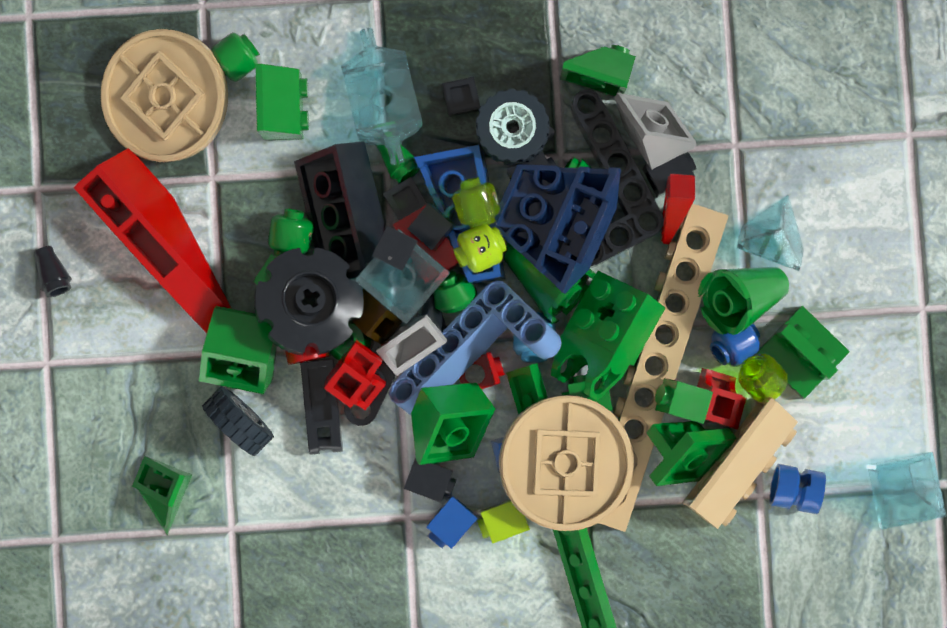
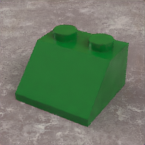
(280, 102)
(450, 422)

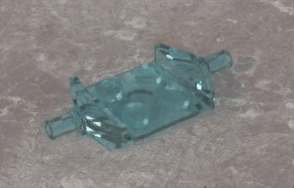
(376, 73)

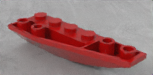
(154, 231)

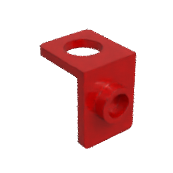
(492, 368)

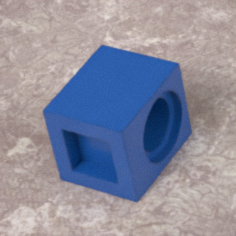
(450, 523)

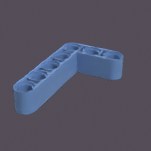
(470, 336)

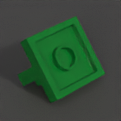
(805, 351)
(687, 450)

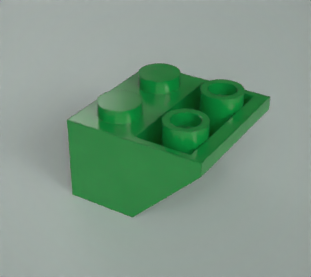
(238, 351)

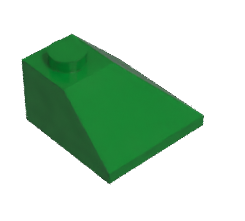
(601, 70)

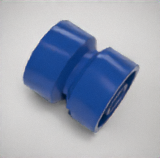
(799, 489)

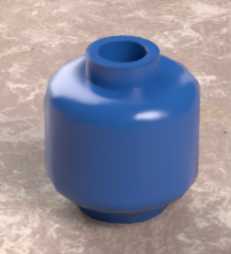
(735, 349)

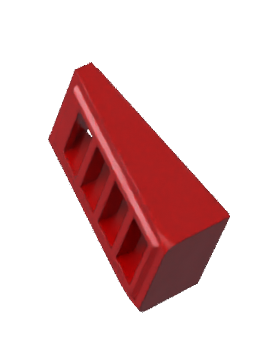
(677, 203)

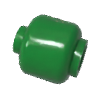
(236, 55)
(290, 232)

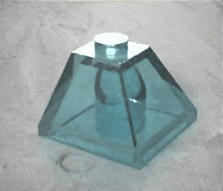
(407, 289)
(906, 490)

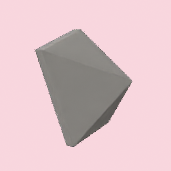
(411, 344)

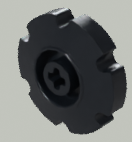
(314, 276)

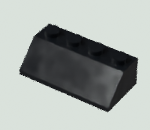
(342, 203)

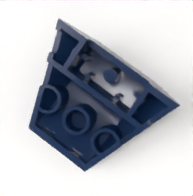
(558, 217)

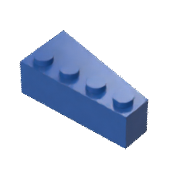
(443, 176)

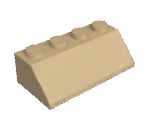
(735, 471)

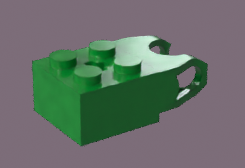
(606, 333)

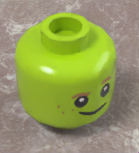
(480, 248)

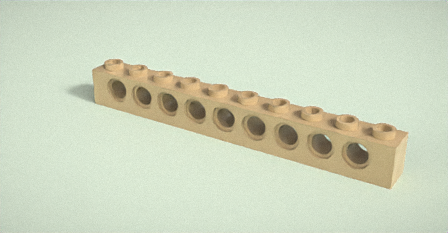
(710, 227)

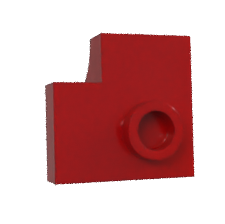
(354, 377)
(725, 405)

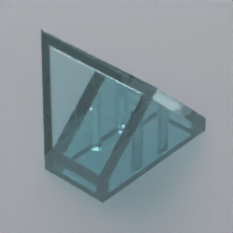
(774, 236)

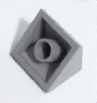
(654, 128)

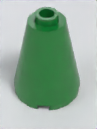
(542, 290)
(740, 296)

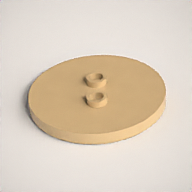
(164, 95)
(566, 463)

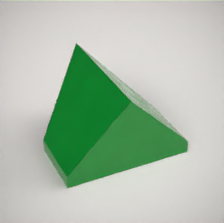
(161, 489)

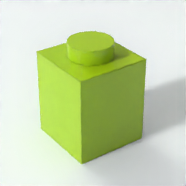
(502, 522)

